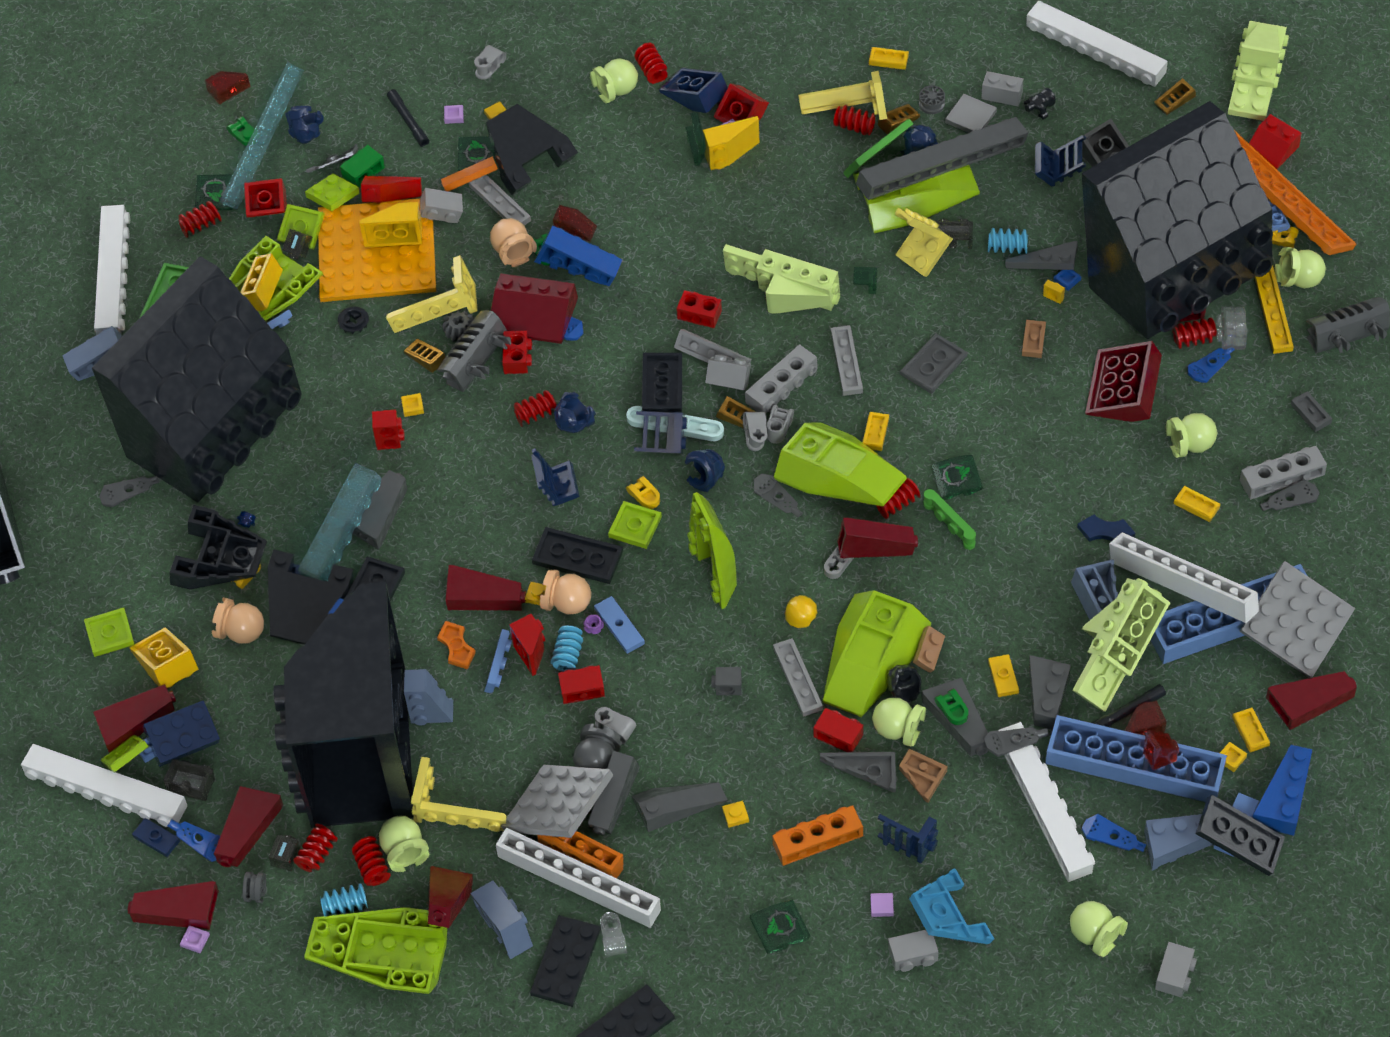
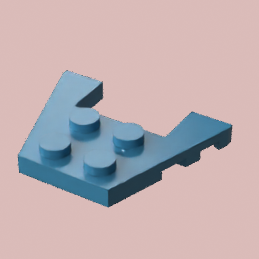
(941, 914)

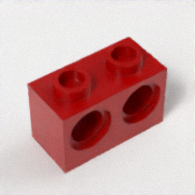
(699, 309)
(517, 351)
(387, 429)

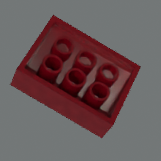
(535, 306)
(1124, 382)

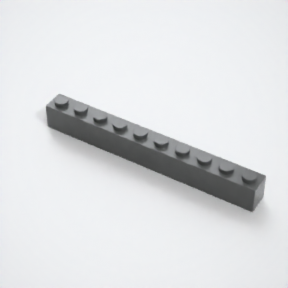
(941, 158)

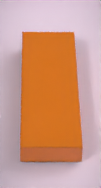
(469, 174)

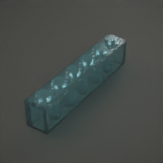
(340, 523)

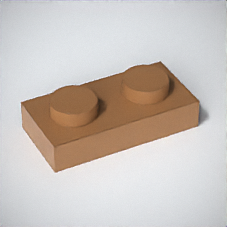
(1033, 338)
(929, 649)

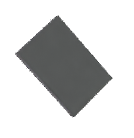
(933, 363)

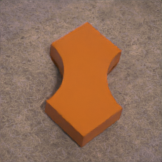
(459, 652)

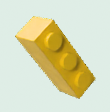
(262, 281)

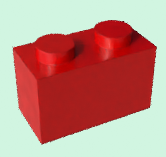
(581, 684)
(838, 730)

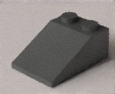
(1102, 143)

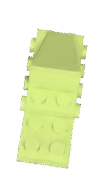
(1257, 69)
(786, 290)
(1119, 640)

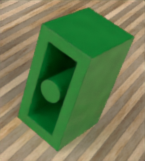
(364, 163)

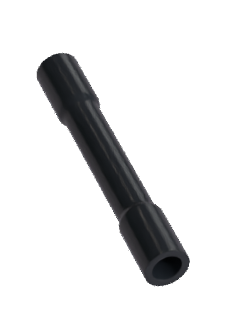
(416, 131)
(1149, 696)

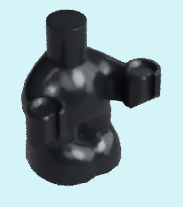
(1040, 101)

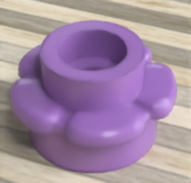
(593, 619)

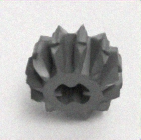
(456, 324)

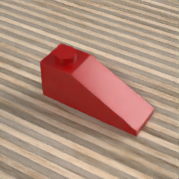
(390, 188)

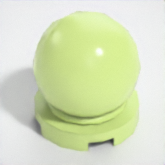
(616, 78)
(1299, 268)
(1192, 434)
(896, 720)
(403, 843)
(1095, 926)

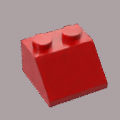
(740, 104)
(1275, 140)
(265, 197)
(528, 641)

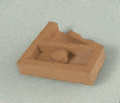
(922, 773)

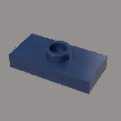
(156, 837)

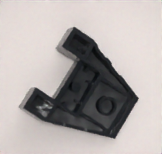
(521, 138)
(225, 555)
(301, 602)

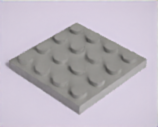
(1297, 620)
(557, 800)

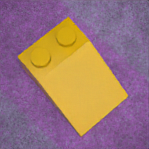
(730, 141)
(393, 226)
(164, 658)

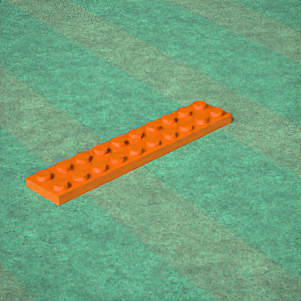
(1296, 205)

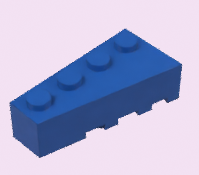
(578, 257)
(1284, 795)

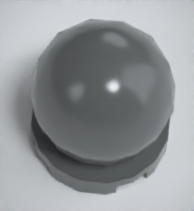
(596, 747)

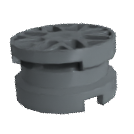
(932, 101)
(254, 887)

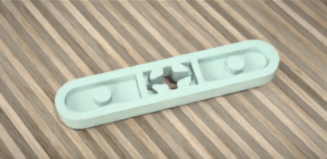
(696, 426)

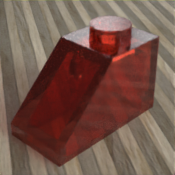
(226, 85)
(574, 223)
(1146, 718)
(1160, 749)

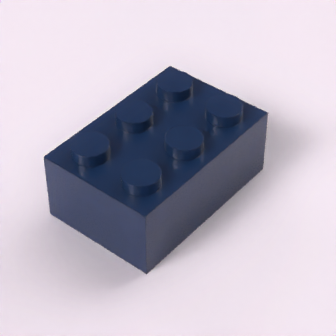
(181, 733)

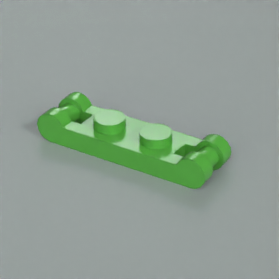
(945, 513)

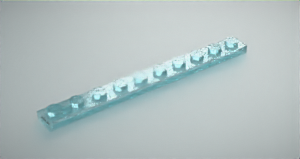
(262, 135)

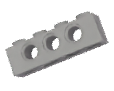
(800, 359)
(1275, 480)

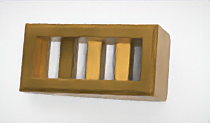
(1181, 85)
(889, 125)
(430, 365)
(734, 406)

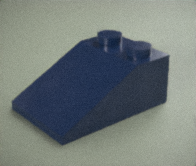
(695, 89)

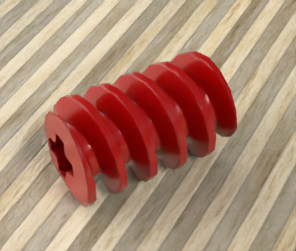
(651, 63)
(854, 120)
(198, 218)
(1194, 332)
(534, 407)
(904, 492)
(314, 848)
(370, 861)

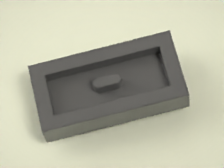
(1311, 411)

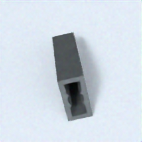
(382, 510)
(972, 732)
(612, 799)

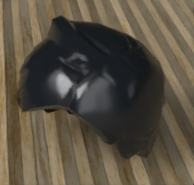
(904, 682)

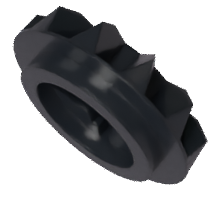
(357, 314)

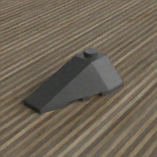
(670, 804)

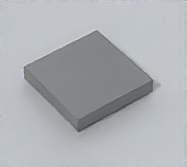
(970, 114)

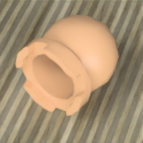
(512, 242)
(567, 593)
(239, 622)

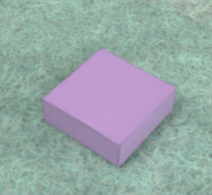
(453, 114)
(882, 904)
(194, 939)

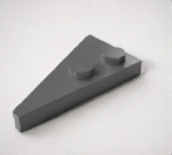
(1056, 257)
(872, 767)

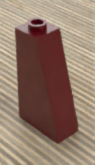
(874, 539)
(482, 591)
(1311, 697)
(128, 716)
(246, 822)
(447, 895)
(176, 905)

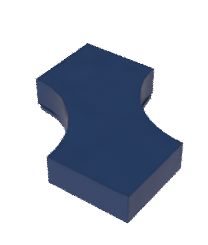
(1096, 528)

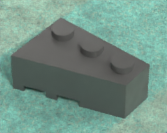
(1047, 689)

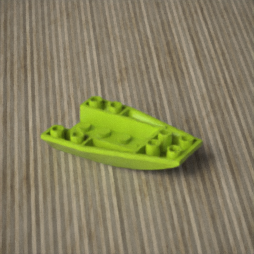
(923, 198)
(292, 283)
(836, 466)
(710, 540)
(868, 643)
(381, 947)

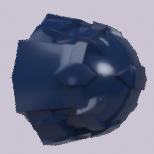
(304, 125)
(918, 139)
(572, 414)
(710, 467)

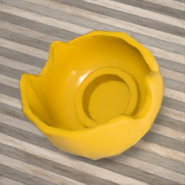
(800, 611)

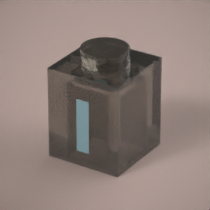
(297, 244)
(283, 852)

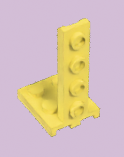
(849, 95)
(924, 243)
(439, 305)
(450, 814)

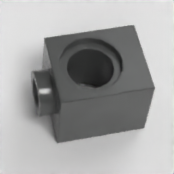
(727, 681)

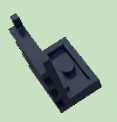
(1050, 163)
(675, 432)
(555, 481)
(916, 843)

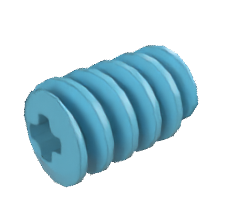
(1008, 240)
(567, 648)
(344, 900)

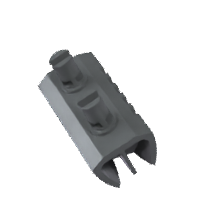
(1349, 324)
(473, 350)

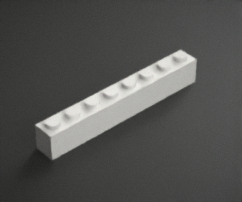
(1096, 43)
(111, 268)
(1184, 577)
(103, 785)
(1050, 810)
(578, 877)

